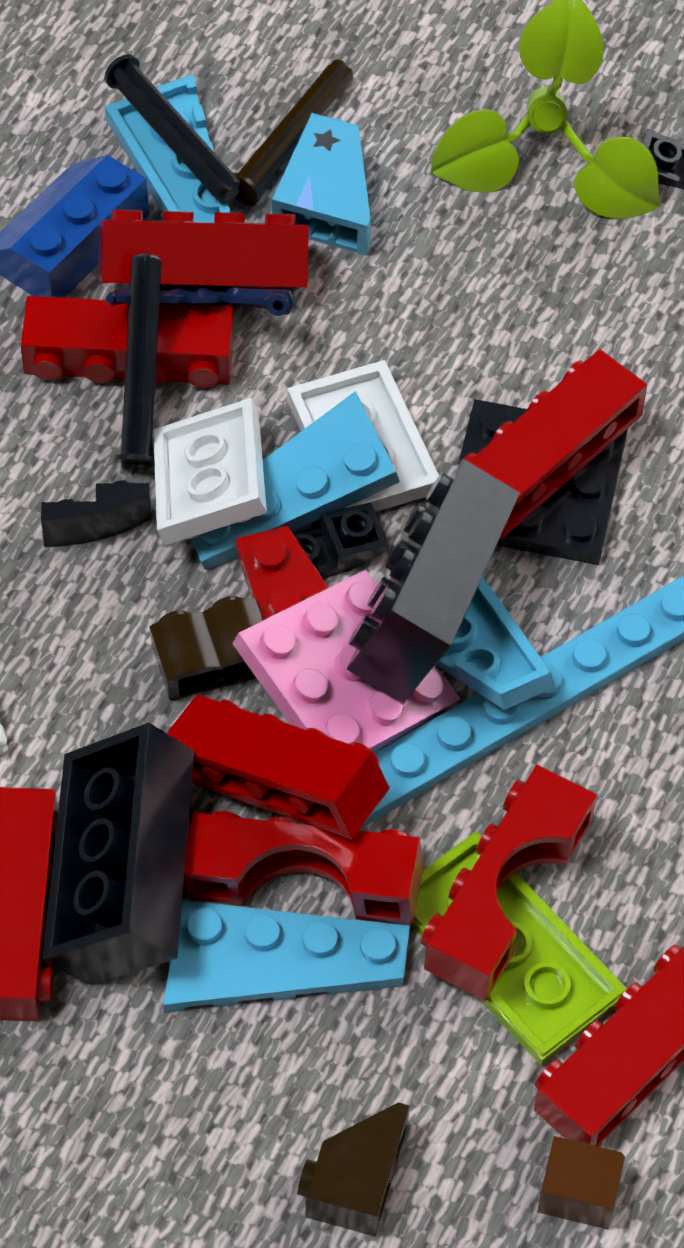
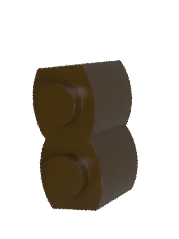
(198, 649)

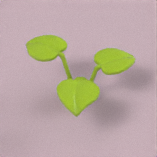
(559, 45)

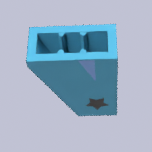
(328, 185)

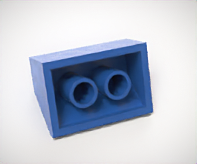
(57, 234)

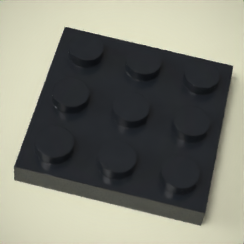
(577, 515)

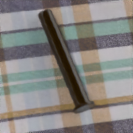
(288, 132)

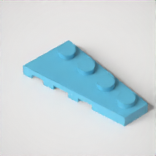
(167, 176)
(311, 474)
(264, 953)

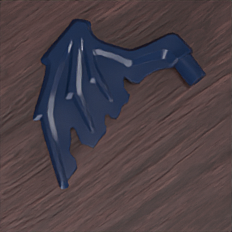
(276, 301)

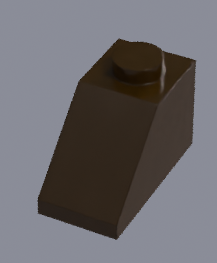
(355, 1172)

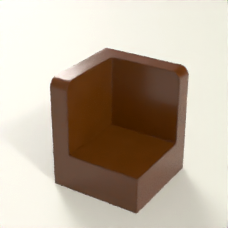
(581, 1182)

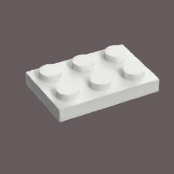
(390, 419)
(208, 472)

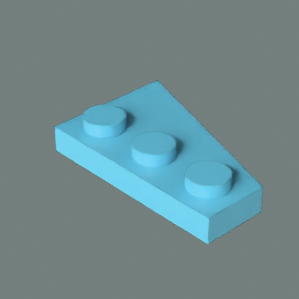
(495, 654)

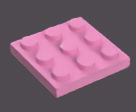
(303, 666)

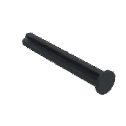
(172, 127)
(141, 360)

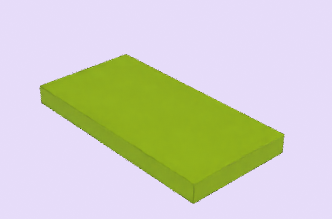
(553, 979)

